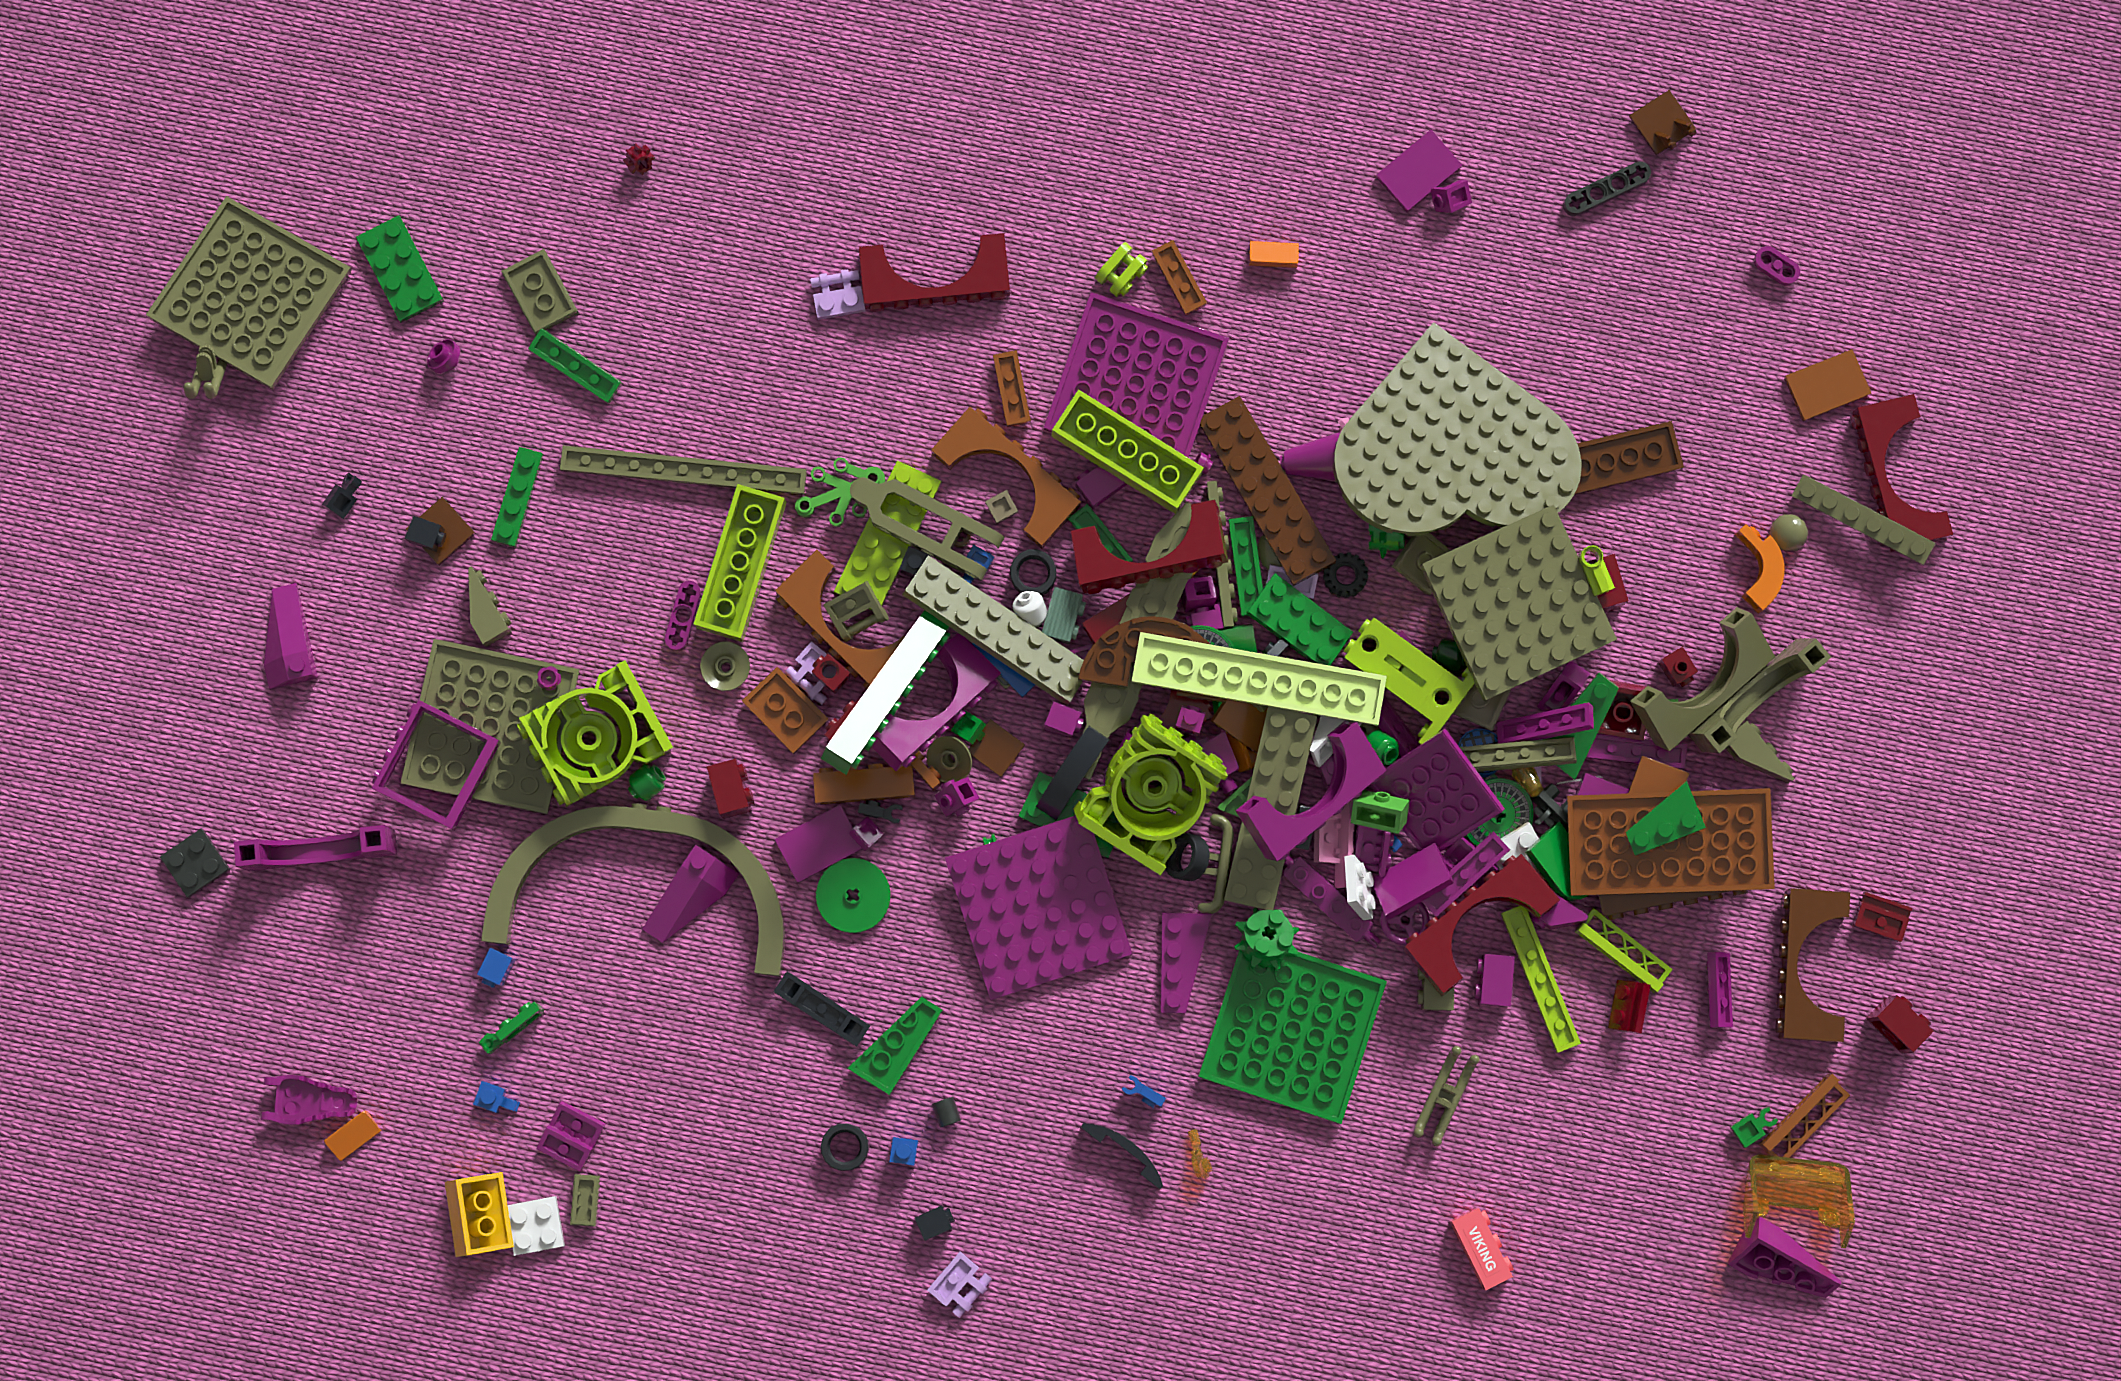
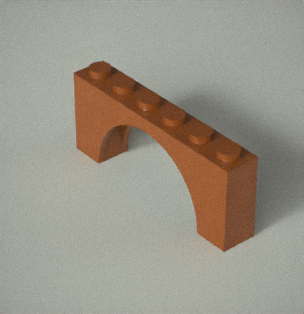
(976, 436)
(803, 594)

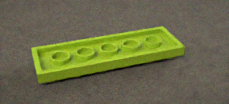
(878, 553)

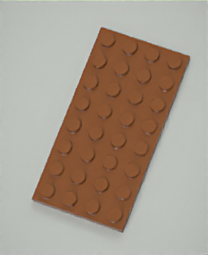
(1724, 856)

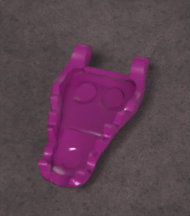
(307, 1100)

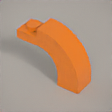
(1770, 568)

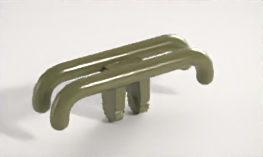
(206, 370)
(1223, 867)
(1445, 1095)

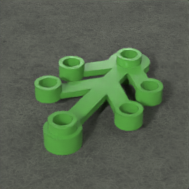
(842, 491)

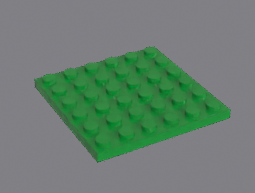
(1294, 1033)

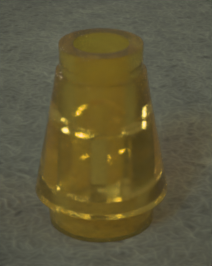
(1528, 780)

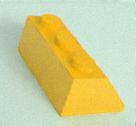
(479, 1214)

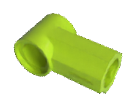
(1596, 573)

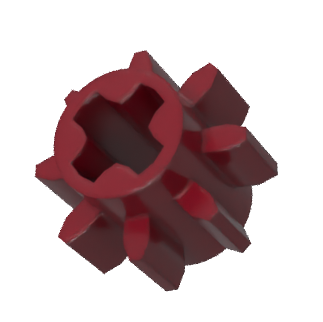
(638, 159)

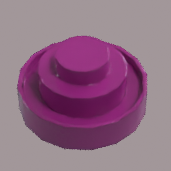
(443, 356)

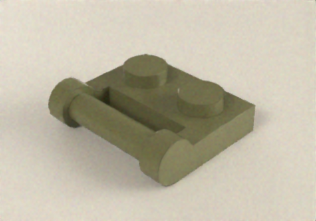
(851, 604)

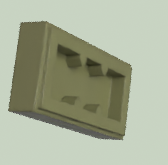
(585, 1200)

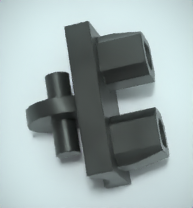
(1548, 809)

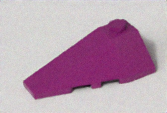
(288, 645)
(693, 889)
(1780, 1258)

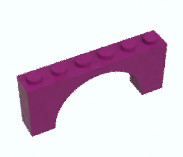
(969, 676)
(1354, 769)
(271, 854)

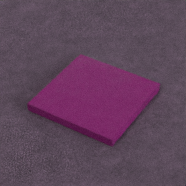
(1442, 792)

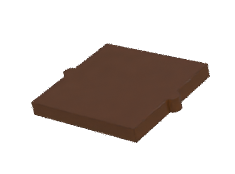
(996, 748)

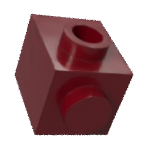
(1678, 667)

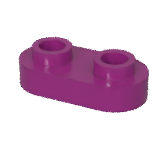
(1777, 264)

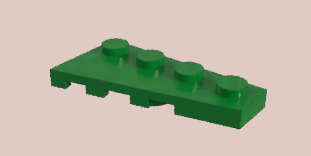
(1600, 695)
(894, 1050)

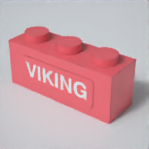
(1482, 1248)

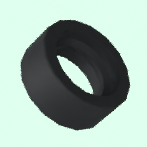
(1033, 554)
(1198, 862)
(831, 1133)

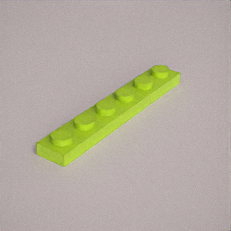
(1540, 978)

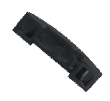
(1072, 772)
(821, 1008)
(1149, 1171)

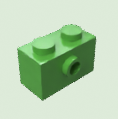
(1380, 811)

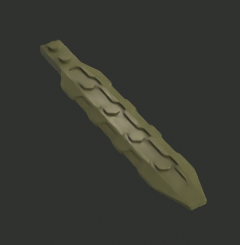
(1112, 706)

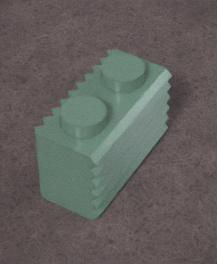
(1063, 614)

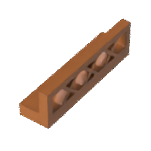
(1801, 1111)

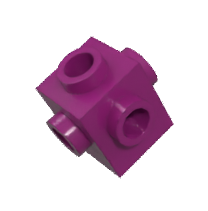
(956, 797)

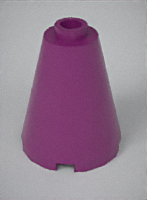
(1311, 459)

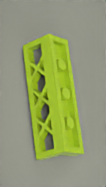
(1620, 958)

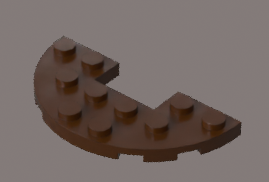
(1116, 649)

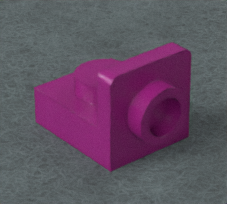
(1451, 197)

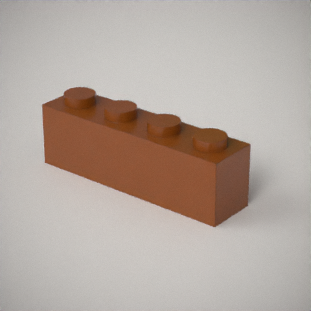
(863, 784)

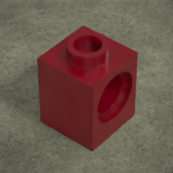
(836, 682)

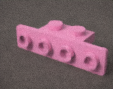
(1335, 842)

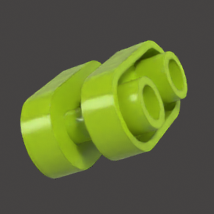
(1122, 283)

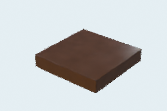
(456, 529)

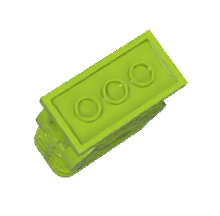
(543, 724)
(1139, 767)

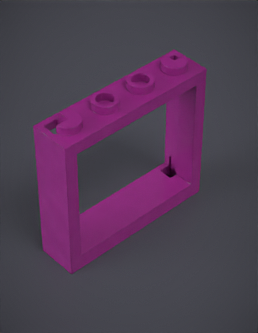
(403, 737)

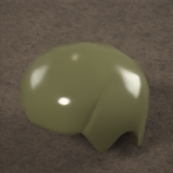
(1789, 532)

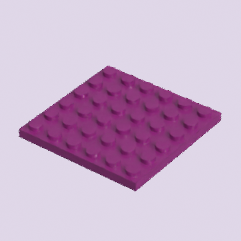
(1142, 369)
(1038, 906)

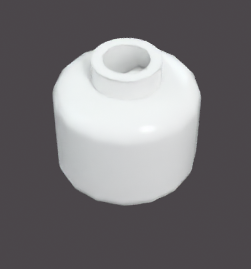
(1030, 607)

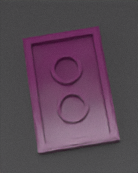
(1418, 170)
(818, 844)
(1412, 881)

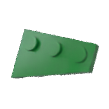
(1667, 822)

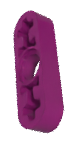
(677, 607)

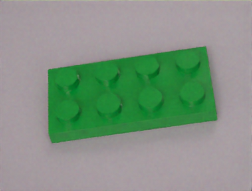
(399, 268)
(1299, 621)
(1037, 817)

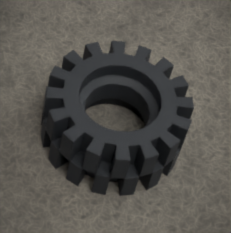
(1353, 588)

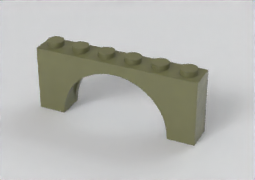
(1743, 657)
(1795, 661)

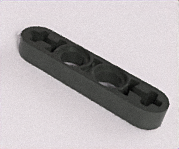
(1606, 187)

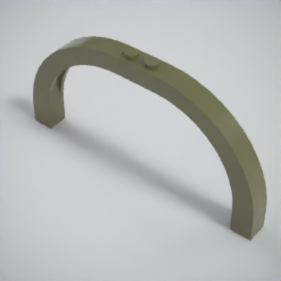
(513, 874)

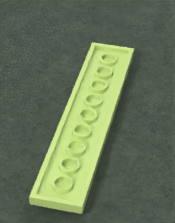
(1259, 679)

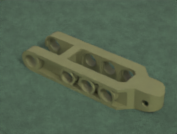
(871, 496)

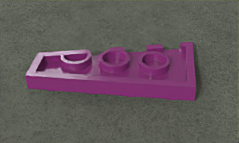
(1180, 955)

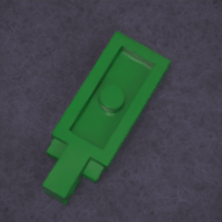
(510, 1028)

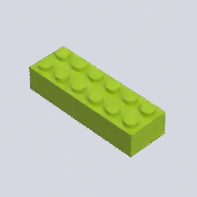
(1127, 451)
(740, 563)

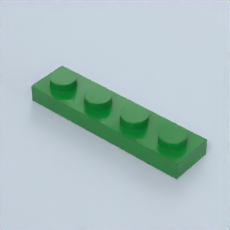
(575, 365)
(517, 497)
(1245, 561)

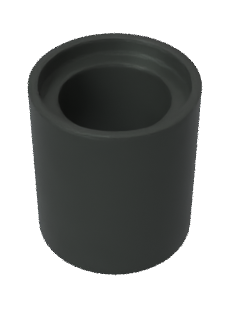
(946, 1112)

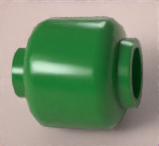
(1384, 746)
(646, 782)

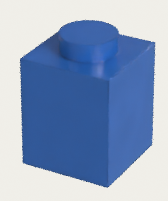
(495, 968)
(904, 1151)

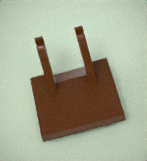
(1663, 123)

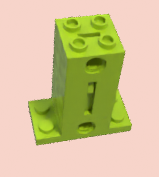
(1409, 674)

